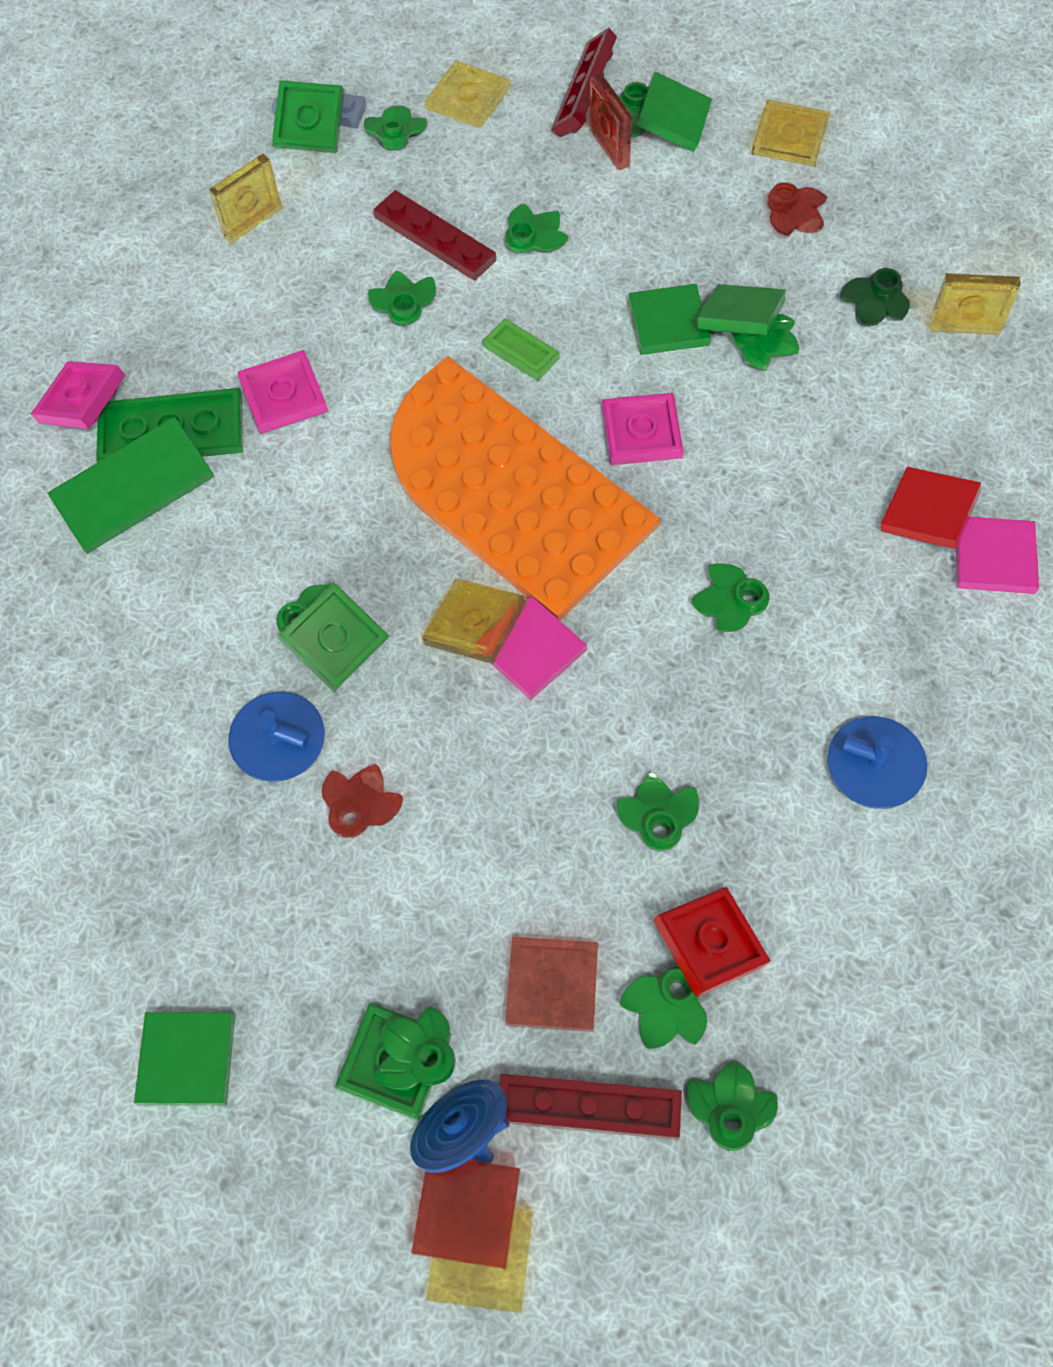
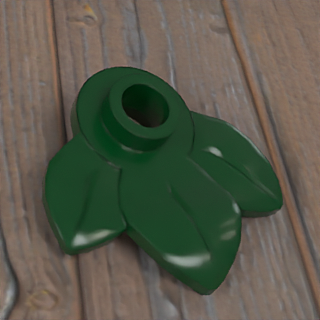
(877, 297)

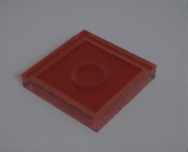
(610, 122)
(552, 984)
(468, 1214)

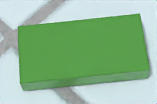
(521, 349)

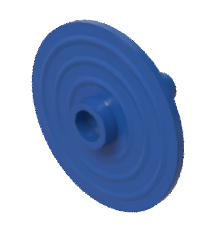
(276, 736)
(877, 762)
(460, 1127)

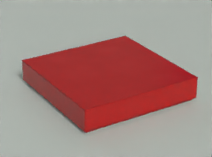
(931, 507)
(711, 941)

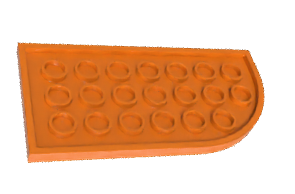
(512, 489)

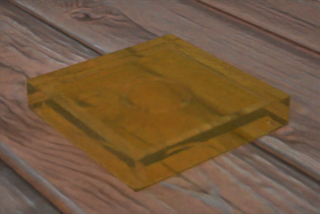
(467, 94)
(790, 133)
(246, 198)
(974, 303)
(474, 620)
(482, 1285)

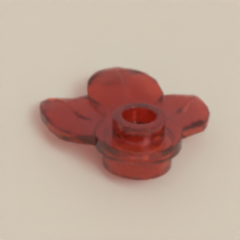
(795, 208)
(362, 796)

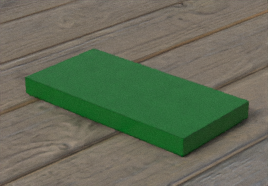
(208, 417)
(130, 485)

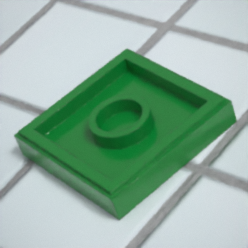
(674, 111)
(308, 116)
(741, 309)
(668, 319)
(333, 636)
(366, 1056)
(185, 1059)

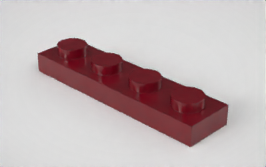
(577, 98)
(435, 235)
(592, 1106)

